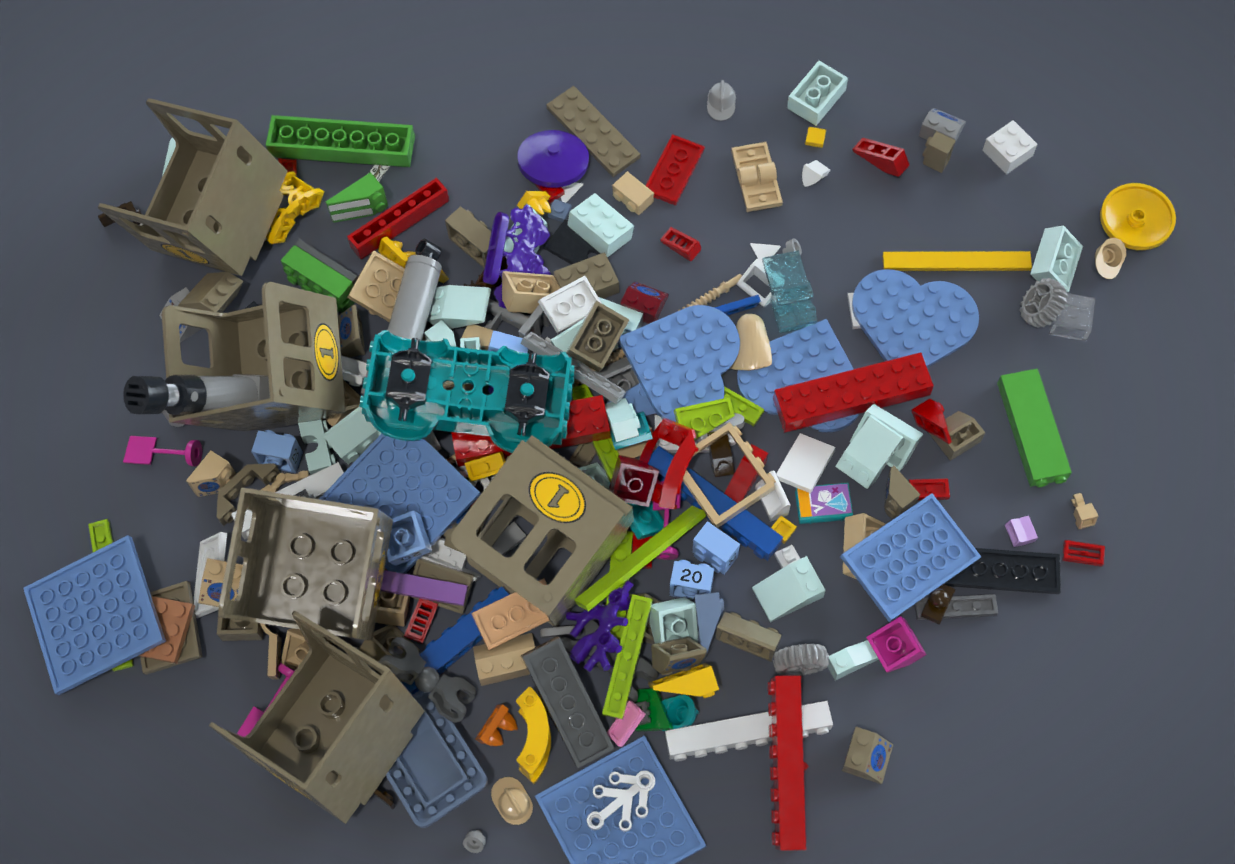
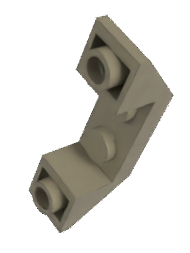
(264, 472)

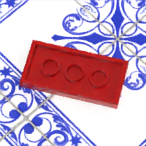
(674, 169)

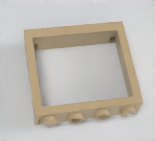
(757, 464)

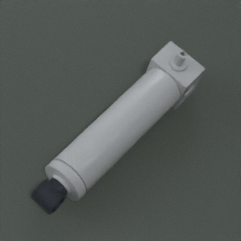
(416, 293)

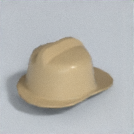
(1110, 257)
(512, 800)

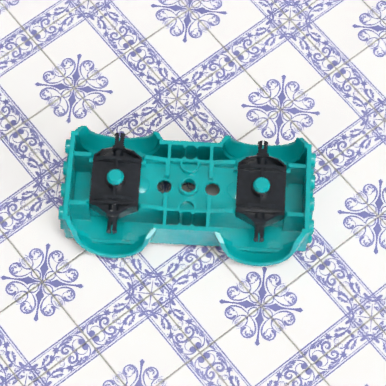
(408, 397)

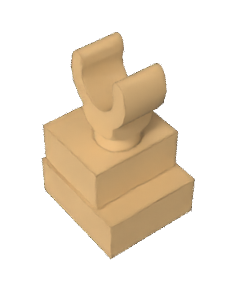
(1084, 514)

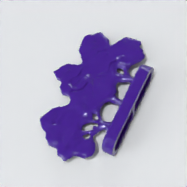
(523, 255)

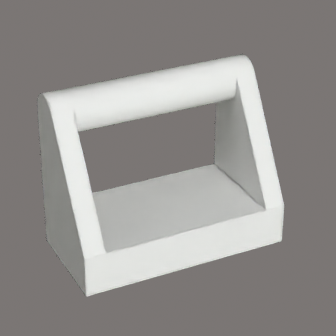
(756, 269)
(776, 501)

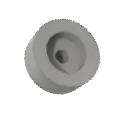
(792, 245)
(474, 841)

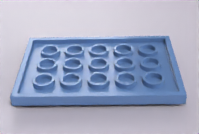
(910, 557)

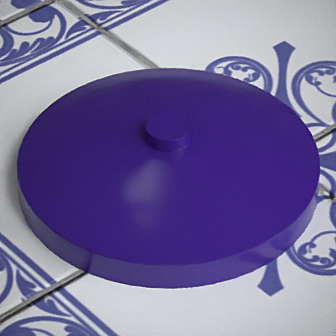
(553, 158)

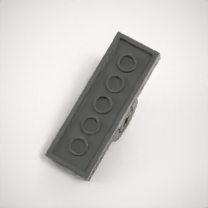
(567, 702)

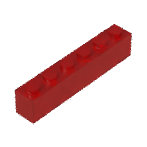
(398, 218)

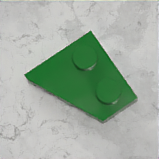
(658, 712)

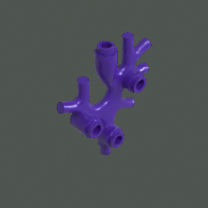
(602, 637)

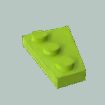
(705, 416)

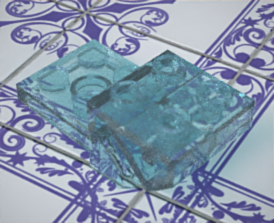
(789, 291)

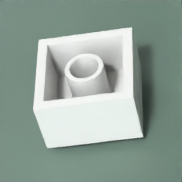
(1009, 147)

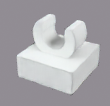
(786, 556)

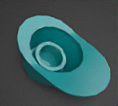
(680, 711)

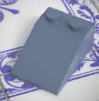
(708, 612)

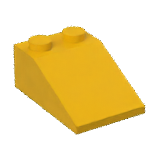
(695, 682)

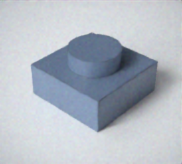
(559, 210)

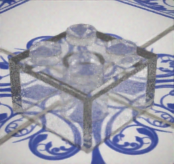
(1075, 319)

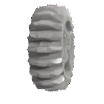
(1043, 302)
(801, 660)

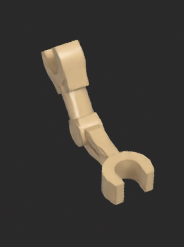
(283, 478)

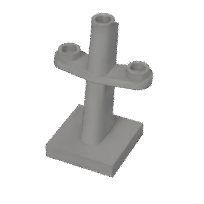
(518, 320)

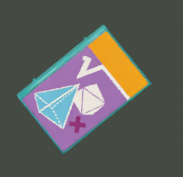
(824, 503)

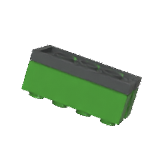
(319, 274)

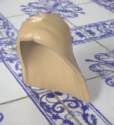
(754, 344)

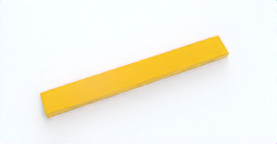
(958, 261)

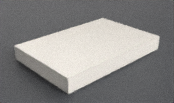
(569, 304)
(805, 463)

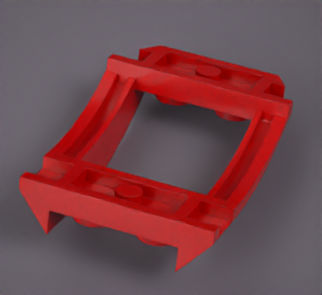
(682, 436)

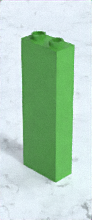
(1034, 428)

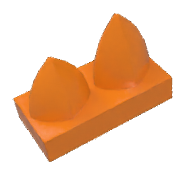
(499, 718)

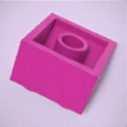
(896, 645)

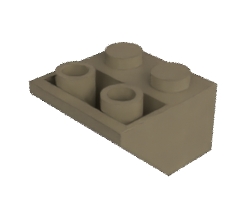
(964, 434)

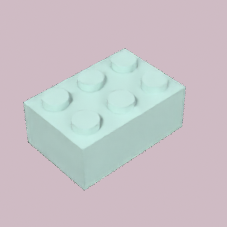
(817, 93)
(600, 225)
(910, 435)

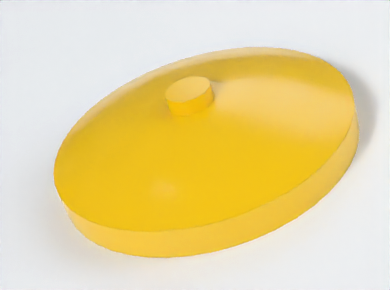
(1138, 216)

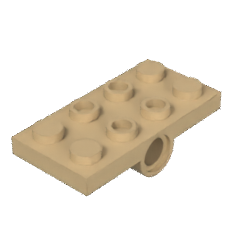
(757, 176)

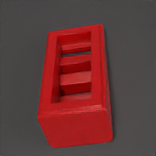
(689, 252)
(429, 605)

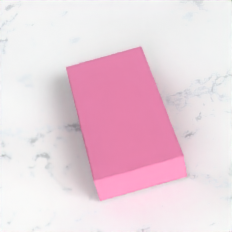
(623, 729)

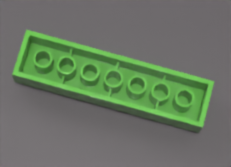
(340, 141)

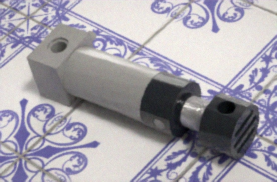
(192, 393)

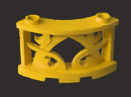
(305, 200)
(538, 743)

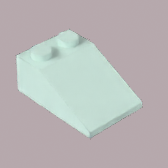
(459, 305)
(869, 452)
(789, 589)
(673, 620)

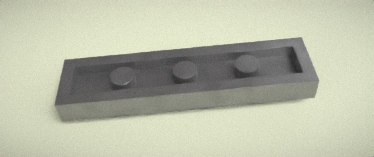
(965, 607)

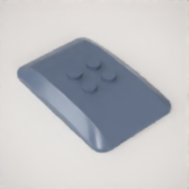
(435, 768)

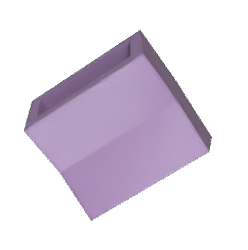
(1021, 531)

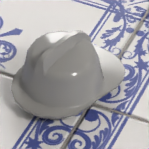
(721, 101)

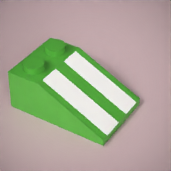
(358, 200)

